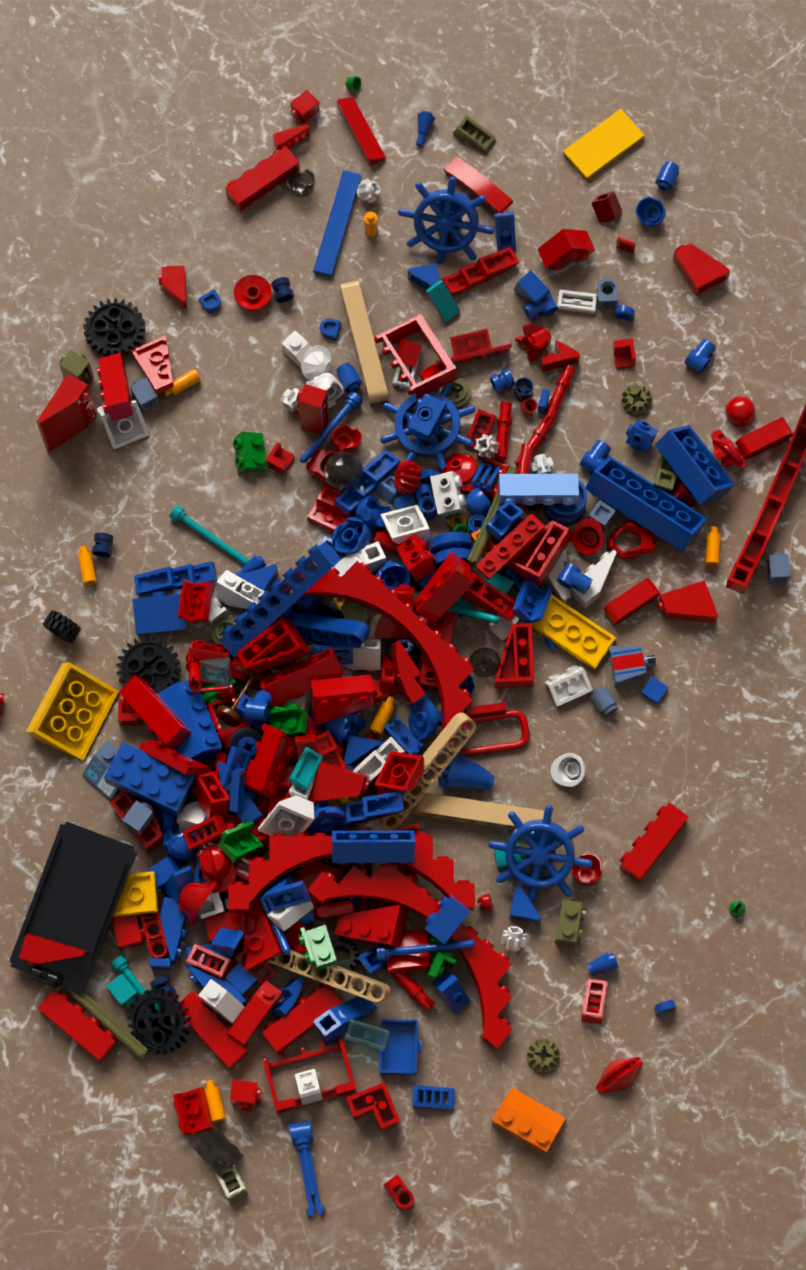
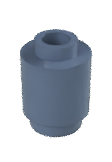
(604, 700)

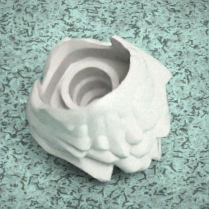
(331, 384)

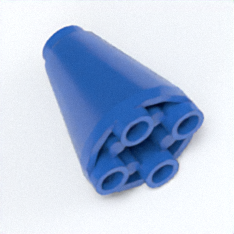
(343, 726)
(465, 775)

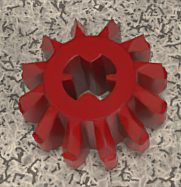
(407, 477)

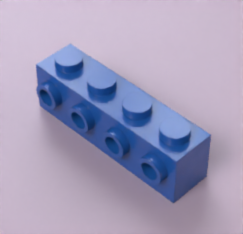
(373, 847)

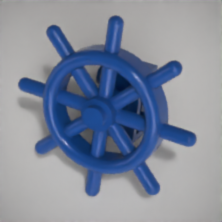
(448, 220)
(426, 422)
(544, 839)

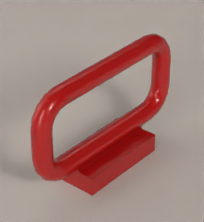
(496, 712)

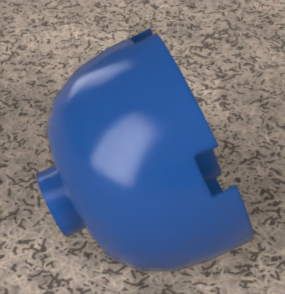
(351, 536)

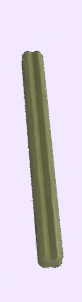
(484, 535)
(107, 1021)

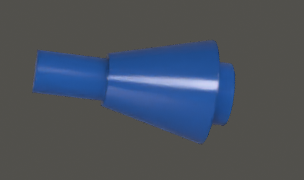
(425, 122)
(253, 564)

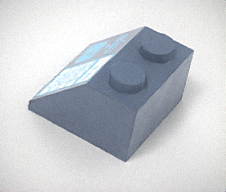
(98, 767)

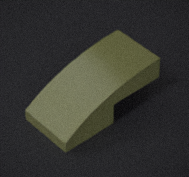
(664, 475)

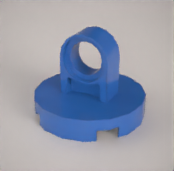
(424, 719)
(327, 819)

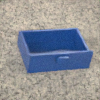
(157, 613)
(401, 1048)

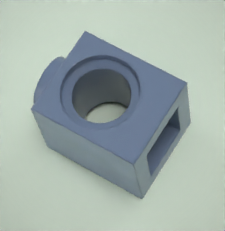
(607, 301)
(144, 394)
(603, 514)
(778, 568)
(138, 817)

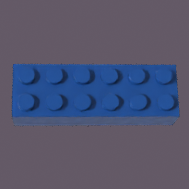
(646, 503)

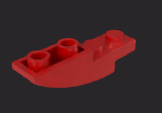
(205, 651)

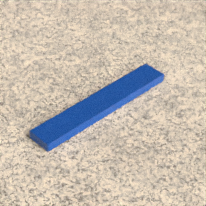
(337, 223)

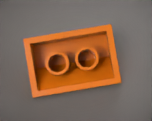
(528, 1120)

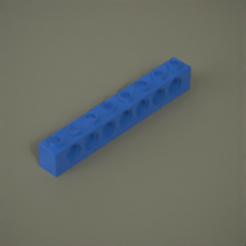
(324, 558)

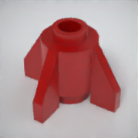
(534, 340)
(292, 936)

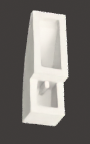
(375, 761)

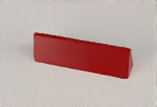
(360, 130)

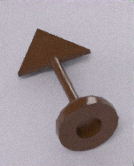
(229, 715)

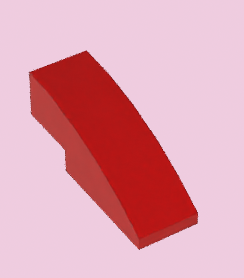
(405, 673)

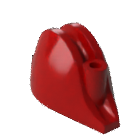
(193, 898)
(619, 1074)

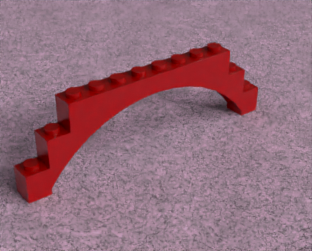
(771, 509)
(369, 590)
(292, 852)
(482, 960)

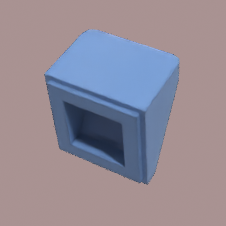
(386, 489)

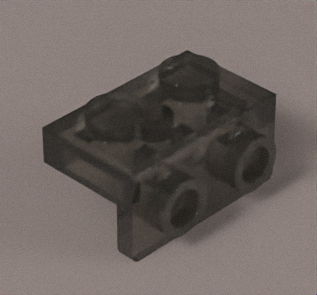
(217, 1150)

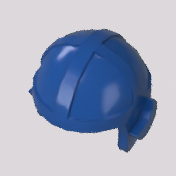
(370, 511)
(177, 846)

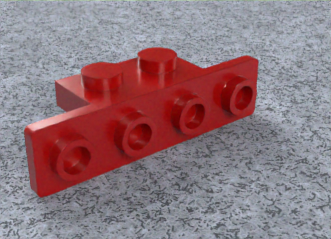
(474, 344)
(510, 546)

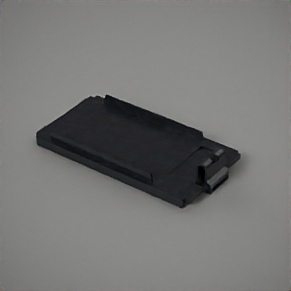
(76, 902)

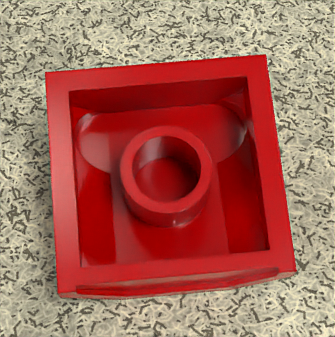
(400, 772)

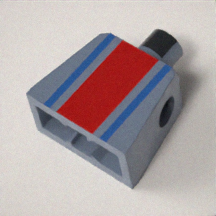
(629, 664)

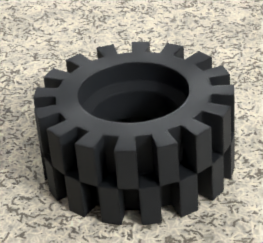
(61, 626)
(350, 948)

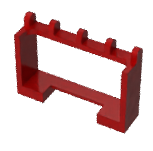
(405, 329)
(337, 1091)

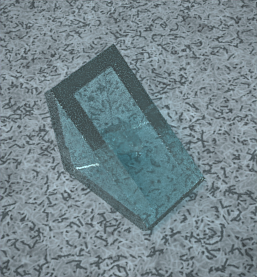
(216, 671)
(367, 1034)

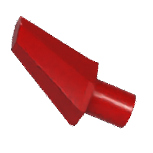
(221, 757)

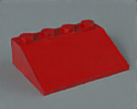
(66, 413)

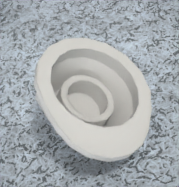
(316, 362)
(568, 769)

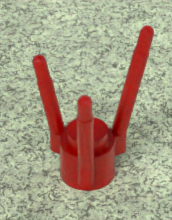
(222, 691)

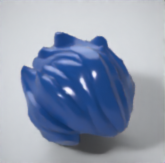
(394, 574)

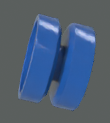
(567, 514)
(443, 544)

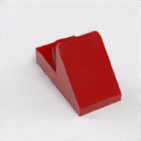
(564, 356)

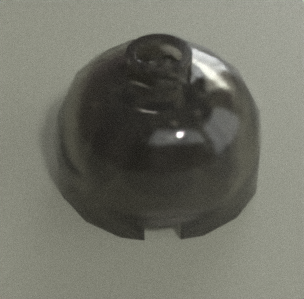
(343, 470)

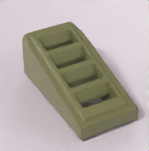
(472, 125)
(235, 1191)

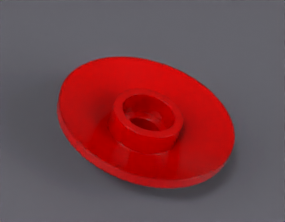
(252, 284)
(462, 464)

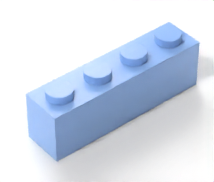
(538, 488)

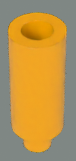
(371, 224)
(183, 382)
(713, 547)
(86, 566)
(382, 716)
(214, 1102)

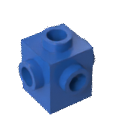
(641, 435)

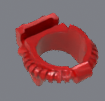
(726, 451)
(317, 461)
(644, 535)

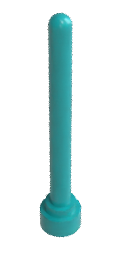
(179, 514)
(468, 612)
(120, 965)

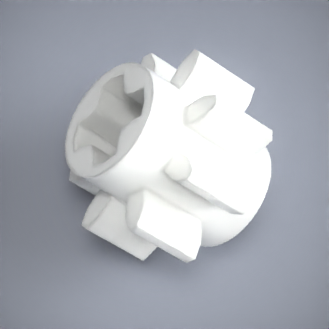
(368, 190)
(290, 399)
(487, 446)
(541, 464)
(513, 938)

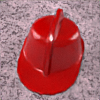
(217, 867)

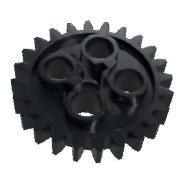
(127, 317)
(136, 654)
(159, 1021)

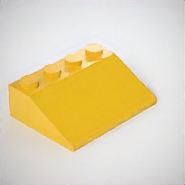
(72, 711)

